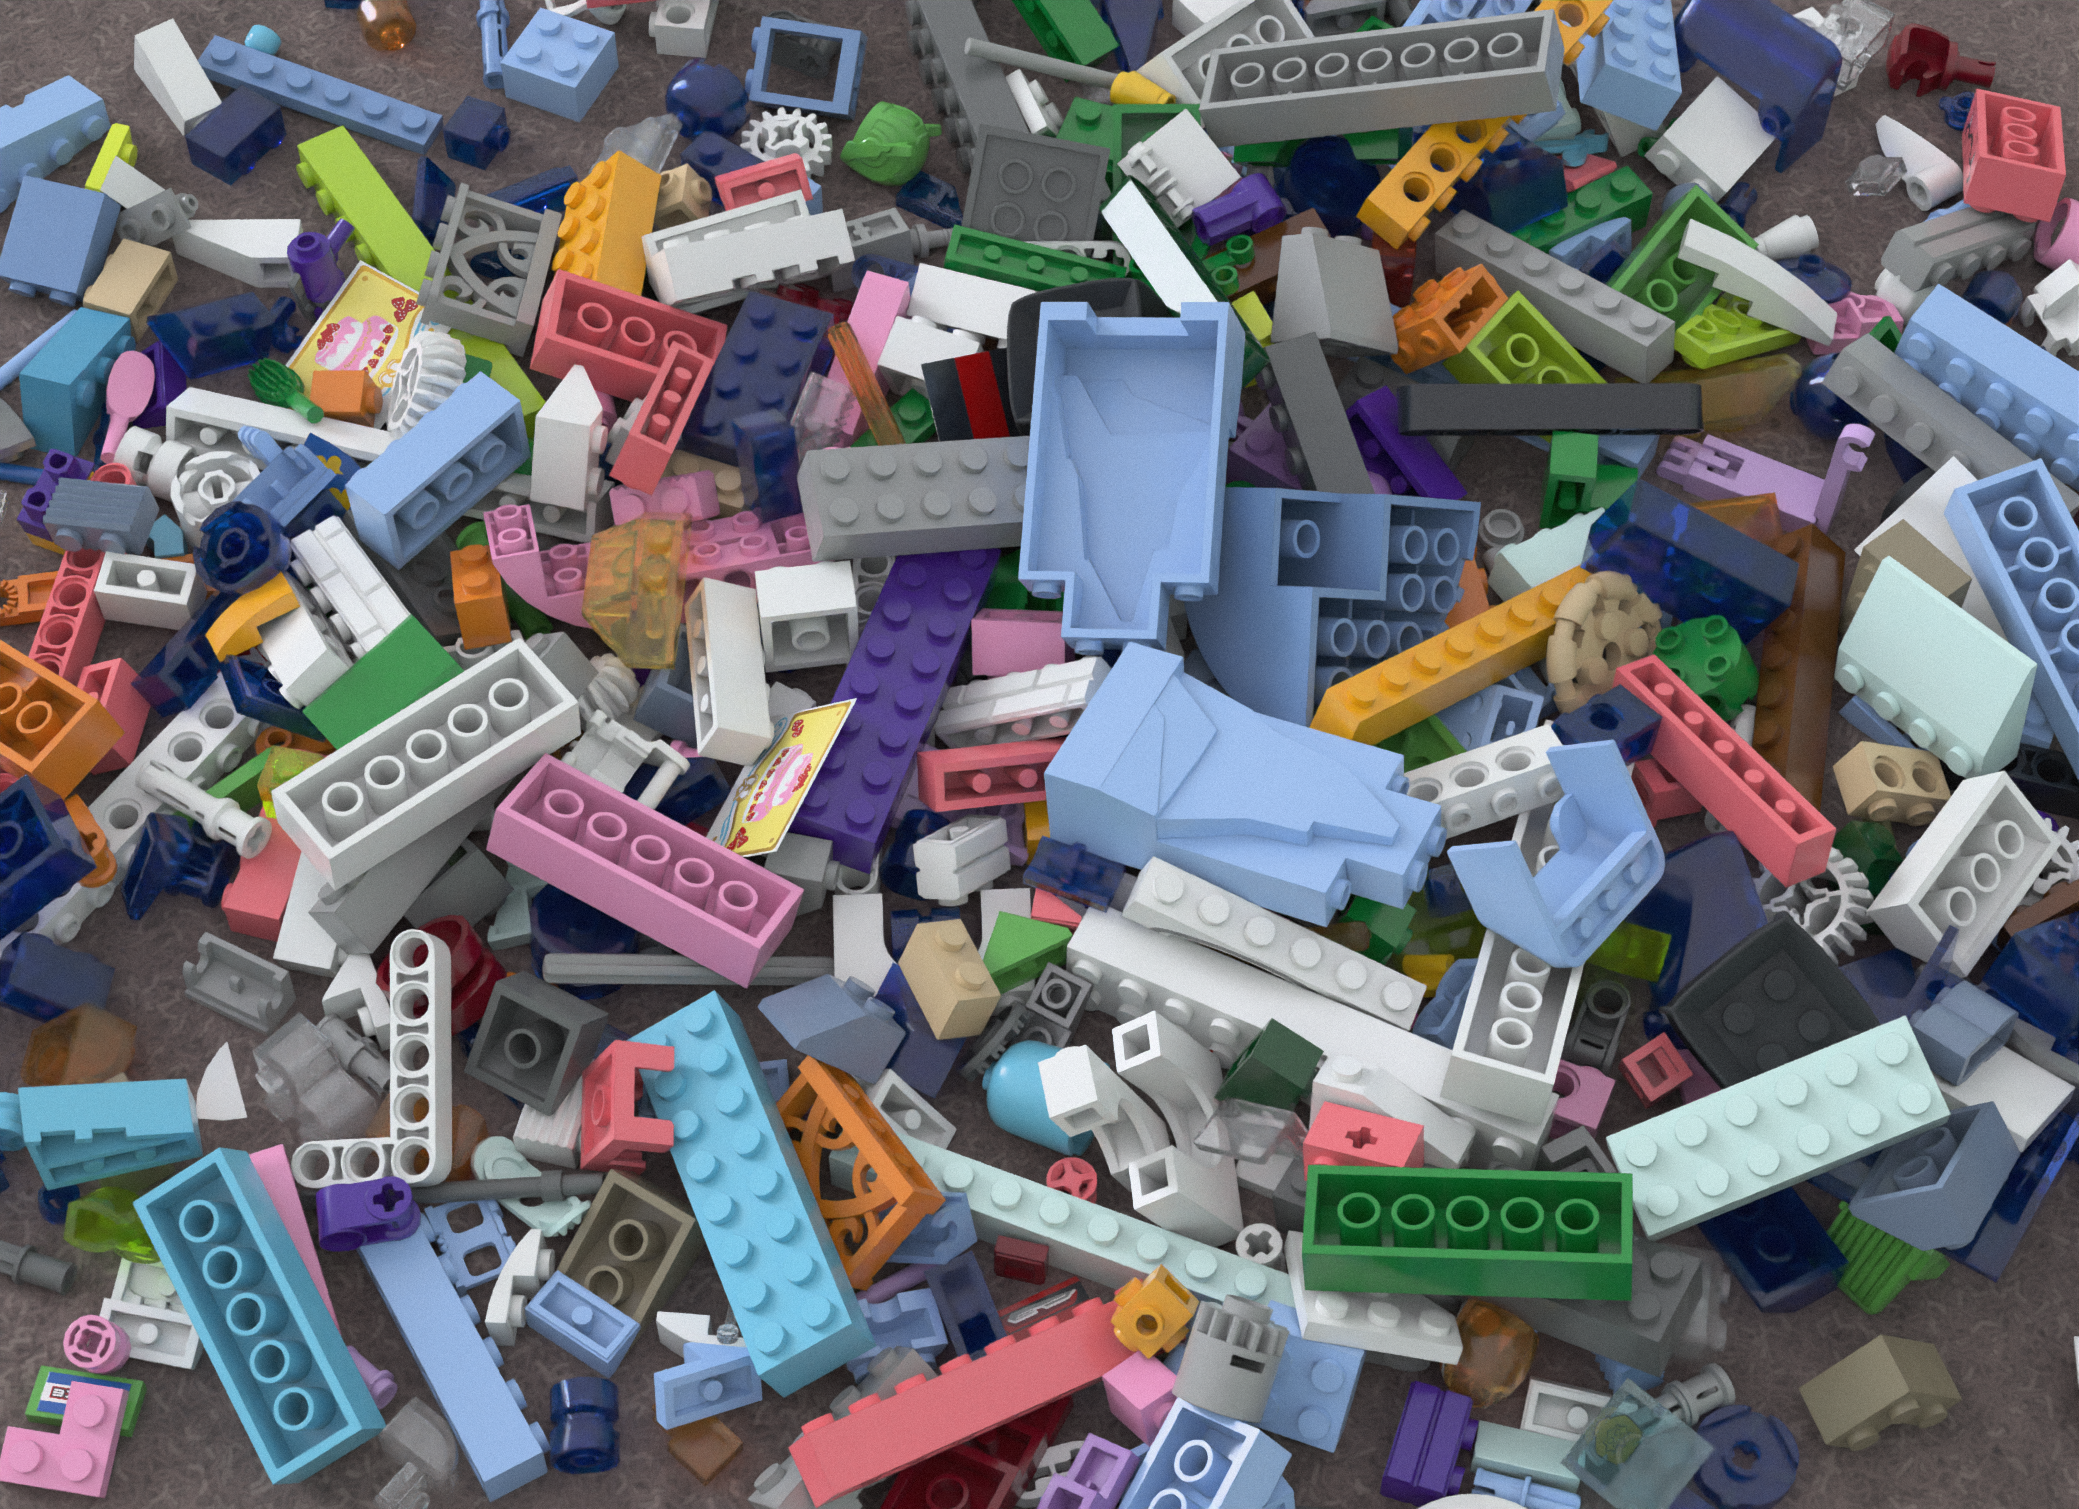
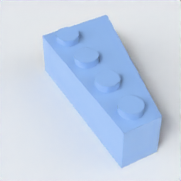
(47, 132)

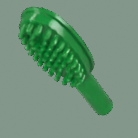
(282, 388)

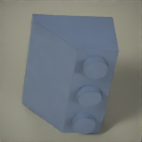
(1940, 1181)

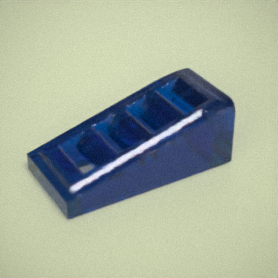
(157, 856)

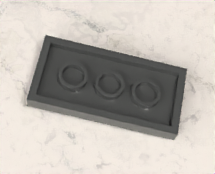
(422, 584)

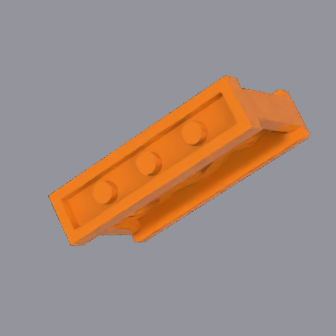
(899, 1179)

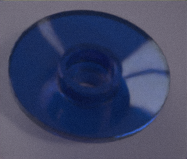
(1822, 277)

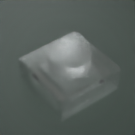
(1876, 176)

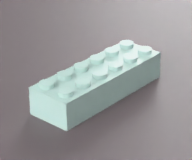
(1779, 1128)

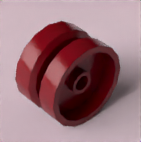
(472, 971)

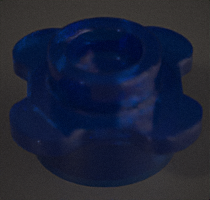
(1956, 109)

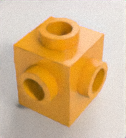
(1153, 1312)

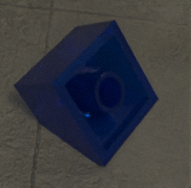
(216, 333)

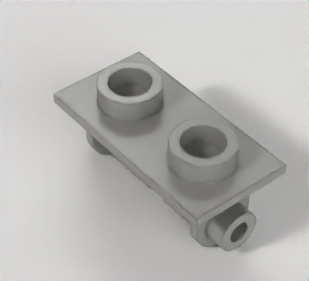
(157, 218)

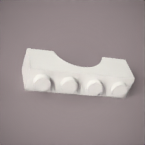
(1090, 1096)

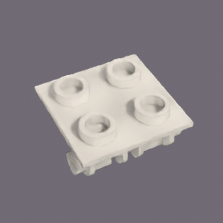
(1180, 167)

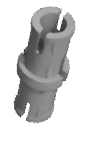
(357, 1054)

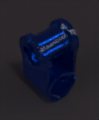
(204, 869)

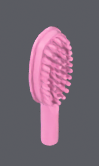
(126, 397)

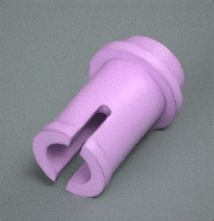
(378, 1382)

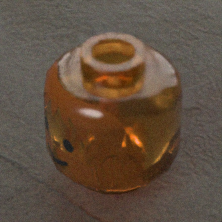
(386, 23)

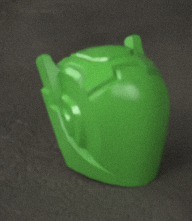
(890, 145)

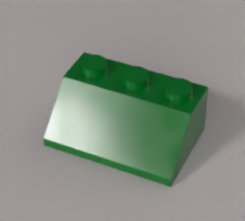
(382, 683)

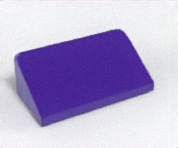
(168, 385)

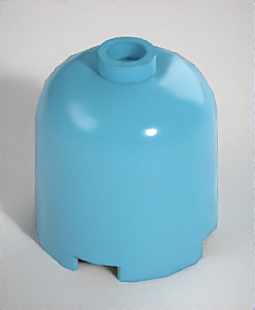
(1018, 1098)

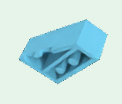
(108, 1128)

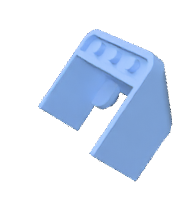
(1595, 879)

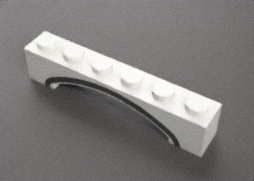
(1196, 910)

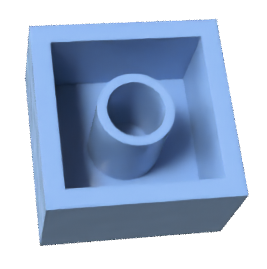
(559, 64)
(1311, 1386)

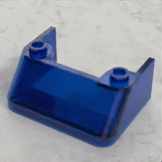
(1771, 58)

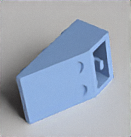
(1492, 715)

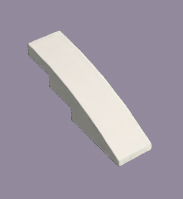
(1772, 290)

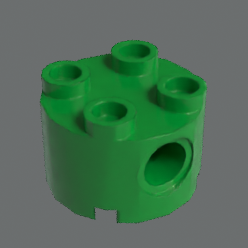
(1710, 662)

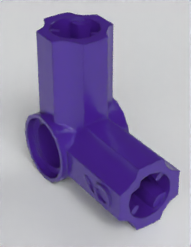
(1244, 211)

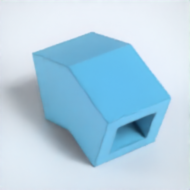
(167, 539)

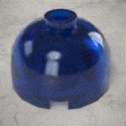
(707, 100)
(1817, 406)
(241, 548)

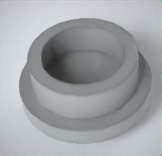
(1500, 529)

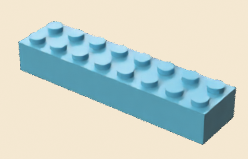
(753, 1199)

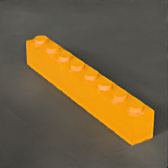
(1445, 666)

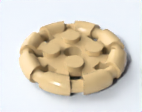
(1596, 617)

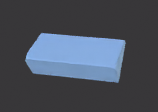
(581, 1323)

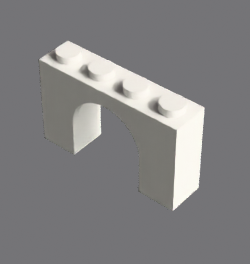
(861, 945)
(1179, 1186)

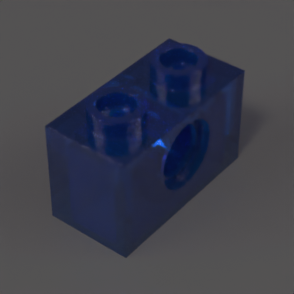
(1609, 717)

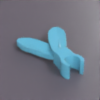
(1576, 149)

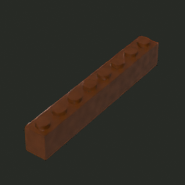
(1800, 665)

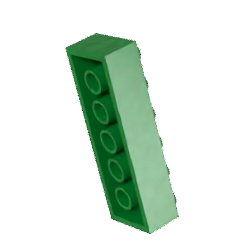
(1468, 1232)

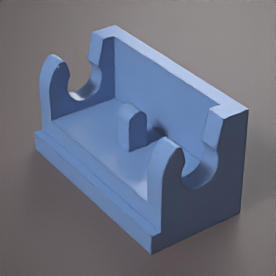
(287, 483)
(939, 1235)

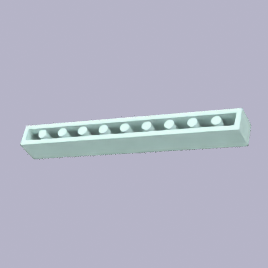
(1079, 1233)

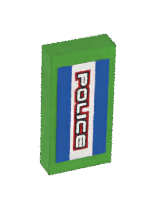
(53, 1387)

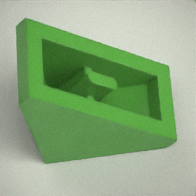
(1022, 949)

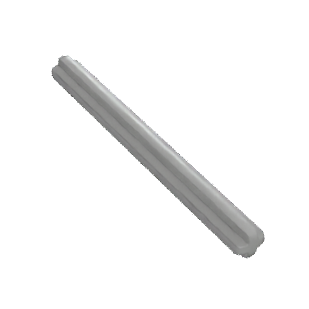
(673, 970)

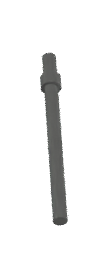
(551, 1186)

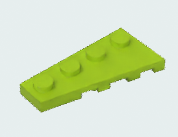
(1728, 334)

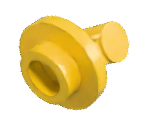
(1427, 969)

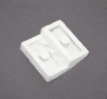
(152, 1316)

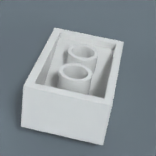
(569, 444)

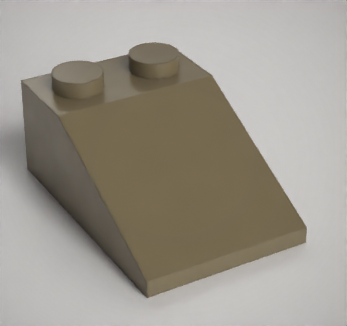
(634, 1246)

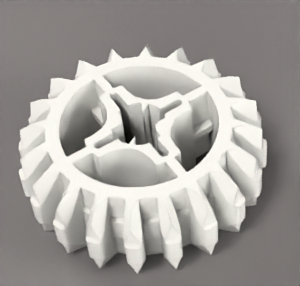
(424, 379)
(1843, 907)

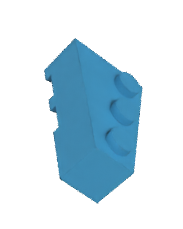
(69, 379)

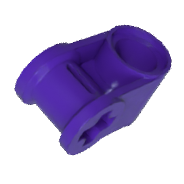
(363, 1213)

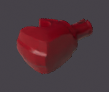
(1933, 60)

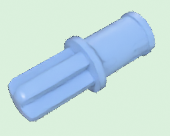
(1523, 1491)

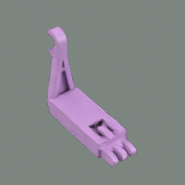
(1740, 473)

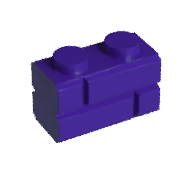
(1428, 1446)

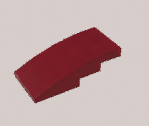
(985, 1470)

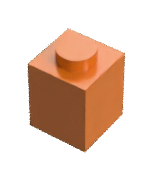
(347, 396)

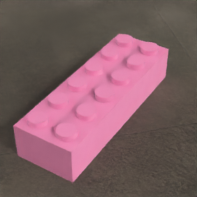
(644, 869)

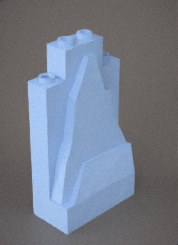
(1128, 466)
(1237, 795)

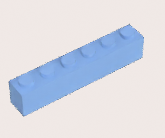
(457, 1361)

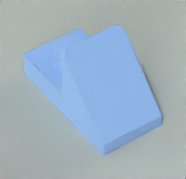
(706, 1384)

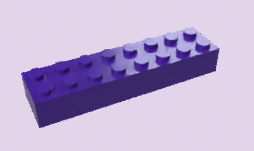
(900, 686)

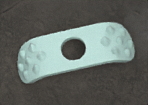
(498, 1159)

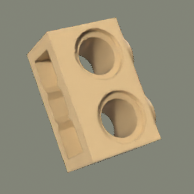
(1892, 783)

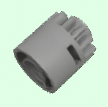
(1231, 1358)

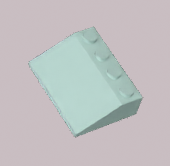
(1936, 673)

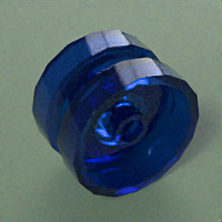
(1330, 181)
(571, 926)

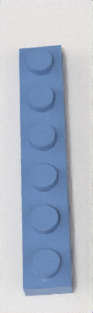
(321, 95)

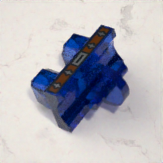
(1074, 873)

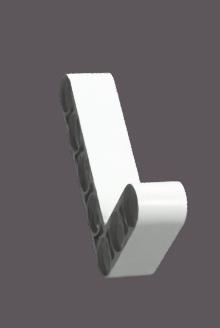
(406, 1083)

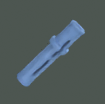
(493, 21)

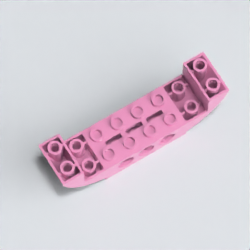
(718, 550)

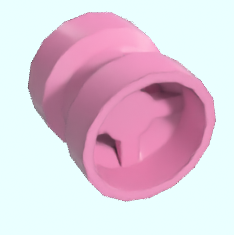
(106, 1350)

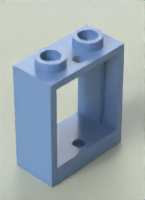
(848, 74)

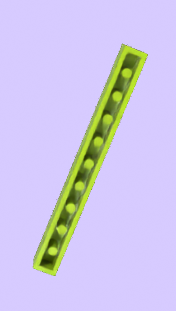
(394, 244)

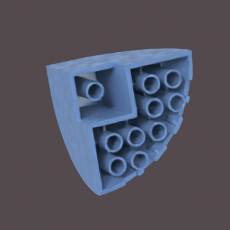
(1326, 589)

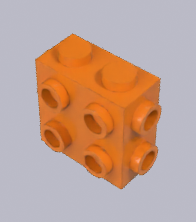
(1445, 317)

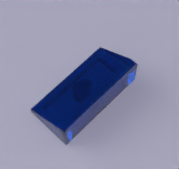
(430, 197)

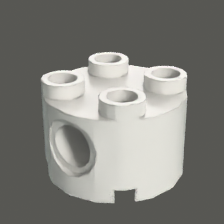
(206, 485)

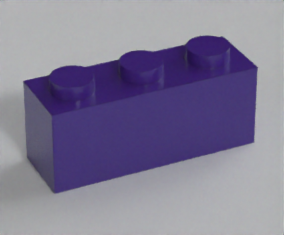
(1404, 461)

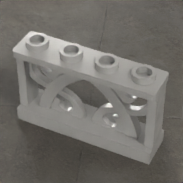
(491, 316)

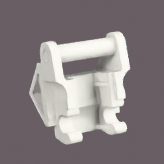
(2057, 307)
(615, 753)

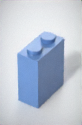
(57, 240)

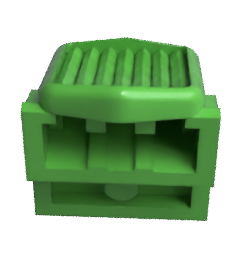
(1878, 1262)

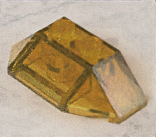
(1737, 390)
(639, 587)

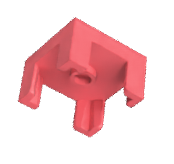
(608, 1125)

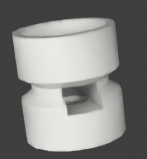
(152, 461)

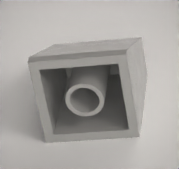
(1333, 291)

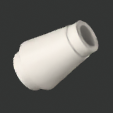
(1788, 239)

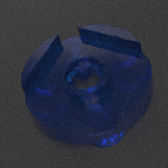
(1753, 1433)

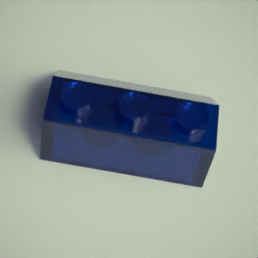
(1777, 1251)

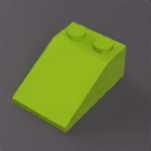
(1520, 349)

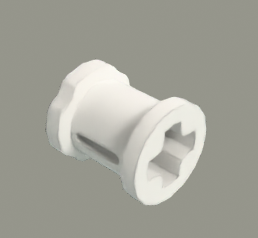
(1262, 1245)

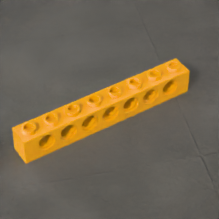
(1399, 218)

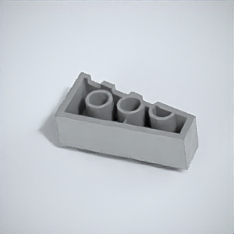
(782, 1484)

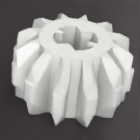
(609, 691)

